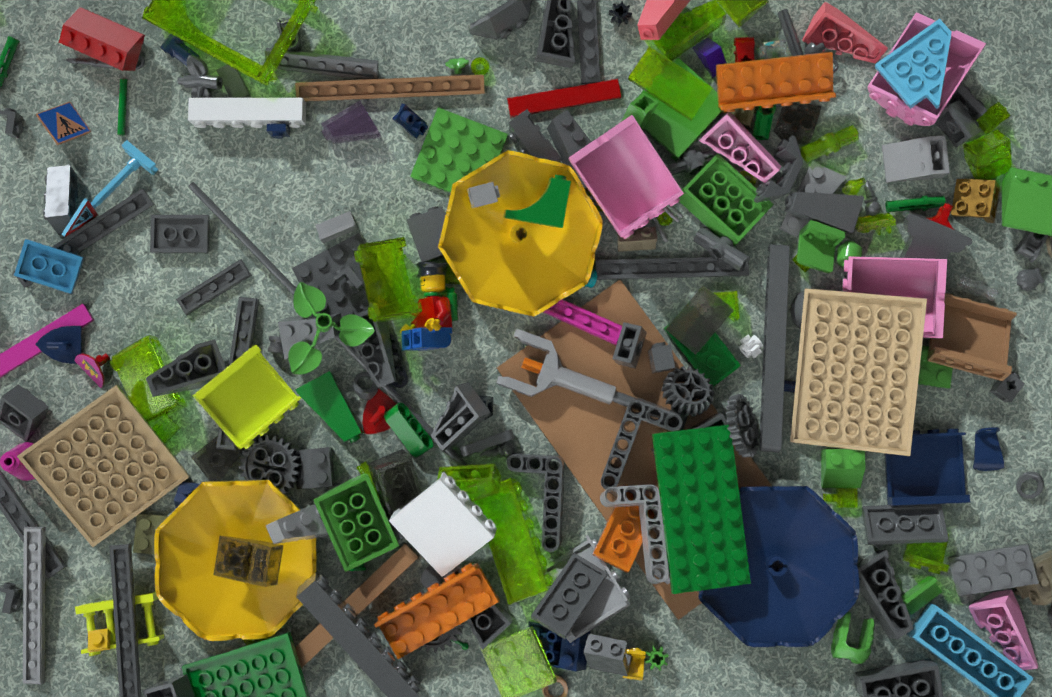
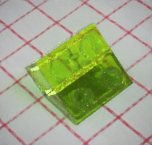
(988, 155)

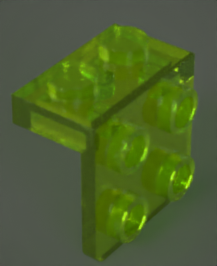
(927, 555)

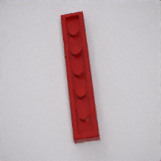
(564, 98)

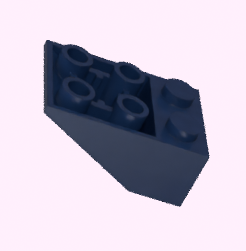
(560, 651)

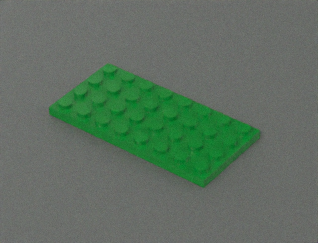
(701, 509)

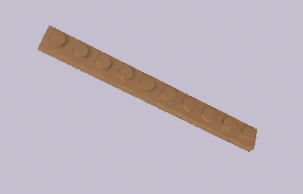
(390, 88)

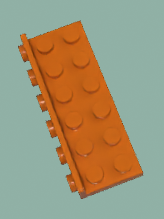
(775, 81)
(437, 610)

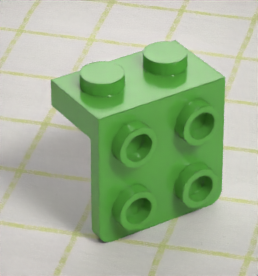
(818, 245)

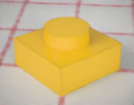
(99, 640)

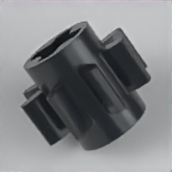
(625, 14)

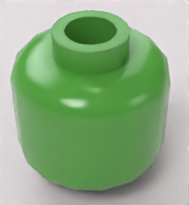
(846, 250)

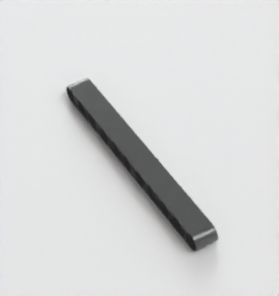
(774, 349)

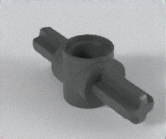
(691, 162)

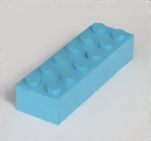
(968, 654)

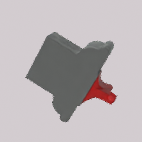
(932, 236)

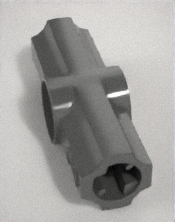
(721, 249)

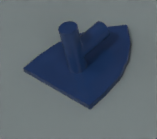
(62, 344)

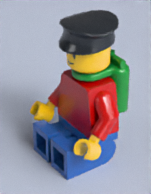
(440, 307)

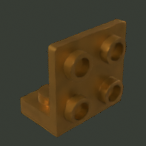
(976, 199)

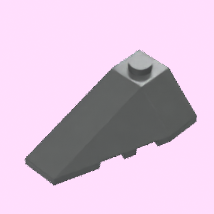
(377, 353)
(188, 370)

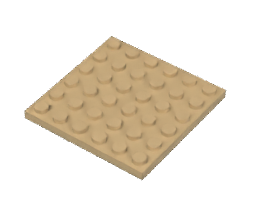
(103, 465)

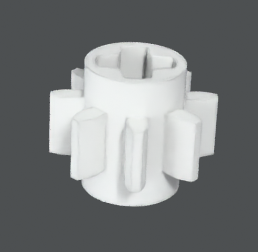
(751, 346)

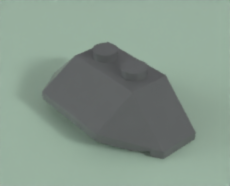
(502, 20)

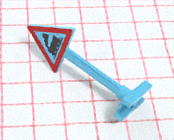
(86, 210)

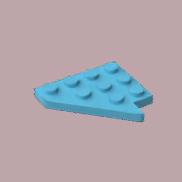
(919, 65)

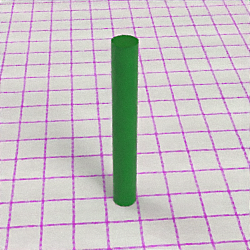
(122, 107)

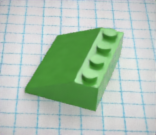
(723, 200)
(1027, 201)
(355, 522)

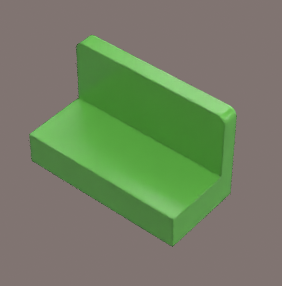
(921, 594)

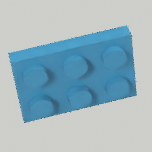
(48, 266)

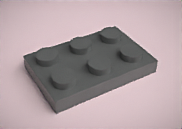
(179, 234)

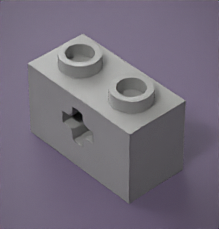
(483, 194)

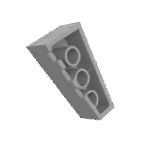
(297, 526)

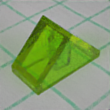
(731, 299)

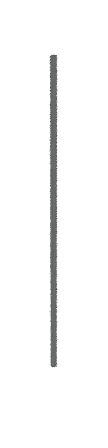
(291, 288)

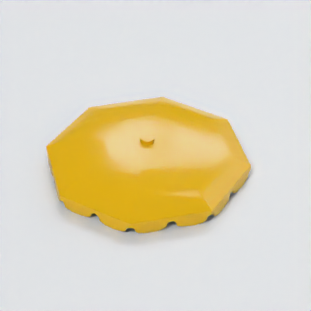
(515, 261)
(187, 555)

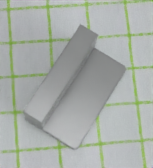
(336, 227)

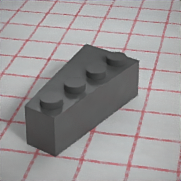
(883, 594)
(489, 622)
(901, 680)

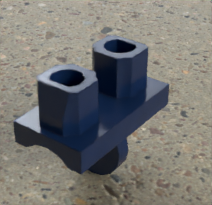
(410, 121)

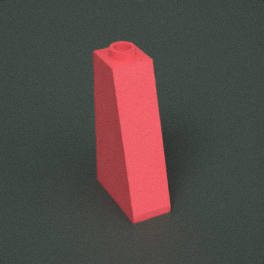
(658, 17)

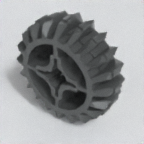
(682, 394)

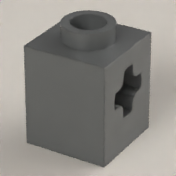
(1000, 387)

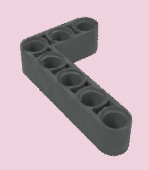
(629, 436)
(550, 473)

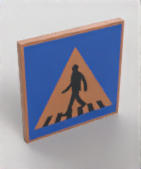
(63, 123)

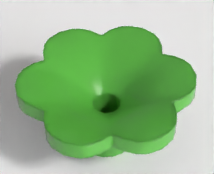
(457, 64)

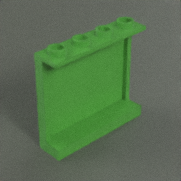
(676, 131)

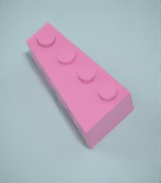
(741, 147)

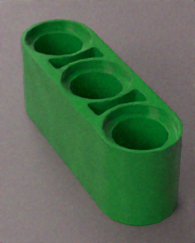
(408, 430)

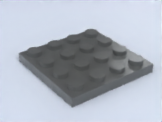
(322, 269)

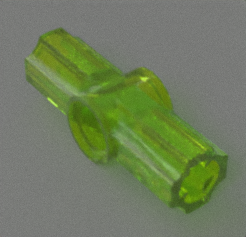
(829, 143)

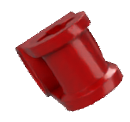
(744, 49)

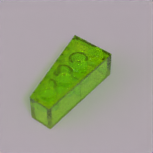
(689, 29)

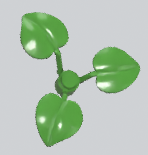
(308, 301)

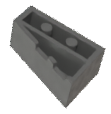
(304, 329)

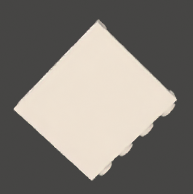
(444, 525)

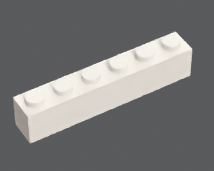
(246, 112)

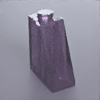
(350, 125)

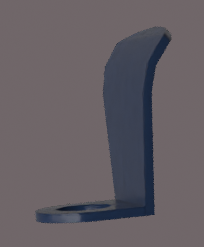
(987, 450)

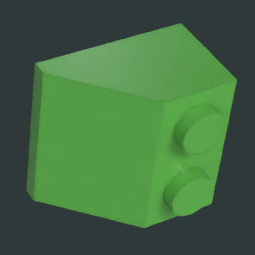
(842, 468)

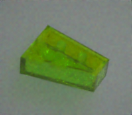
(475, 480)

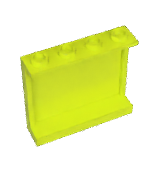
(247, 398)

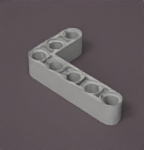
(655, 524)

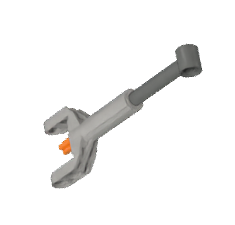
(553, 373)

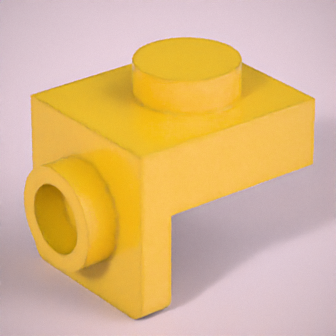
(637, 663)

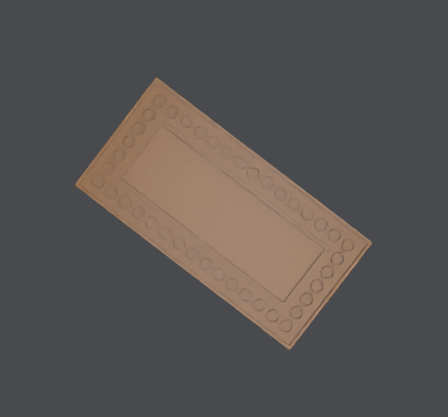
(586, 428)

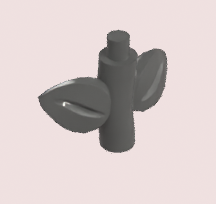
(199, 79)

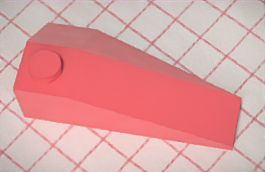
(843, 35)

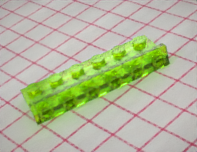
(515, 544)

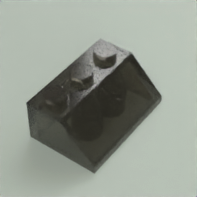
(699, 319)

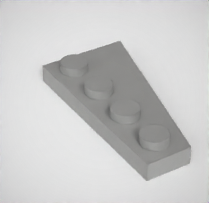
(816, 180)

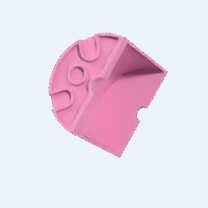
(961, 57)
(626, 177)
(902, 278)

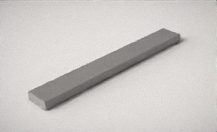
(34, 605)

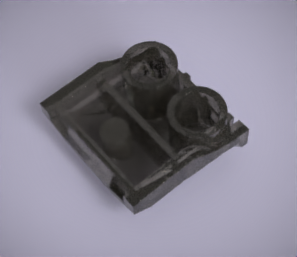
(797, 121)

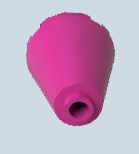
(12, 464)

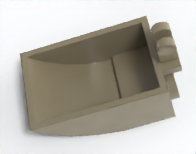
(1039, 593)

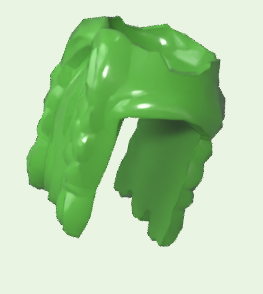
(841, 650)

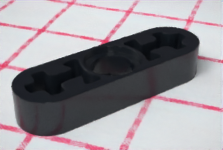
(402, 373)

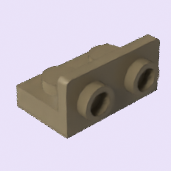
(641, 239)

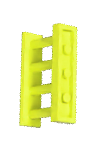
(146, 601)

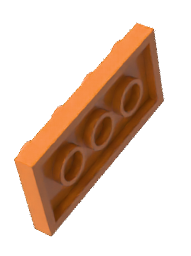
(621, 536)

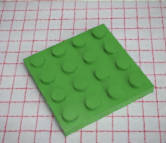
(455, 149)

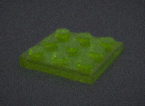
(518, 664)

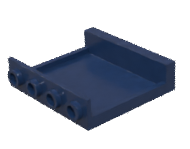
(931, 471)

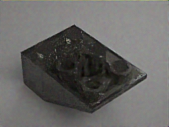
(248, 561)

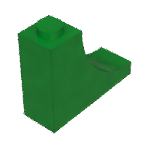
(549, 208)

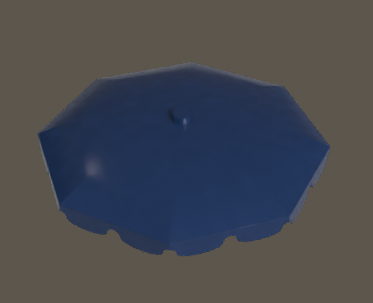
(798, 569)

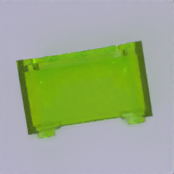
(386, 280)
(133, 367)

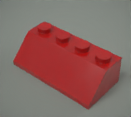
(102, 39)

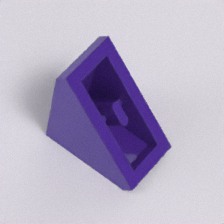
(710, 55)

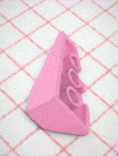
(1004, 620)

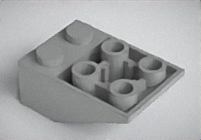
(916, 159)

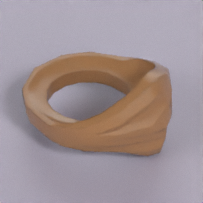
(563, 683)

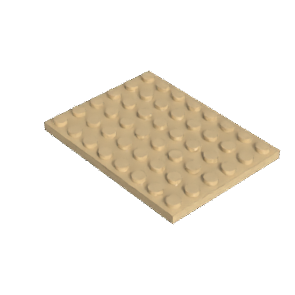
(858, 371)

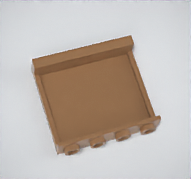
(973, 338)

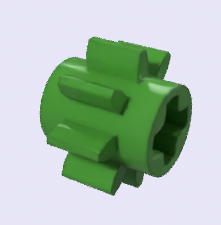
(651, 656)

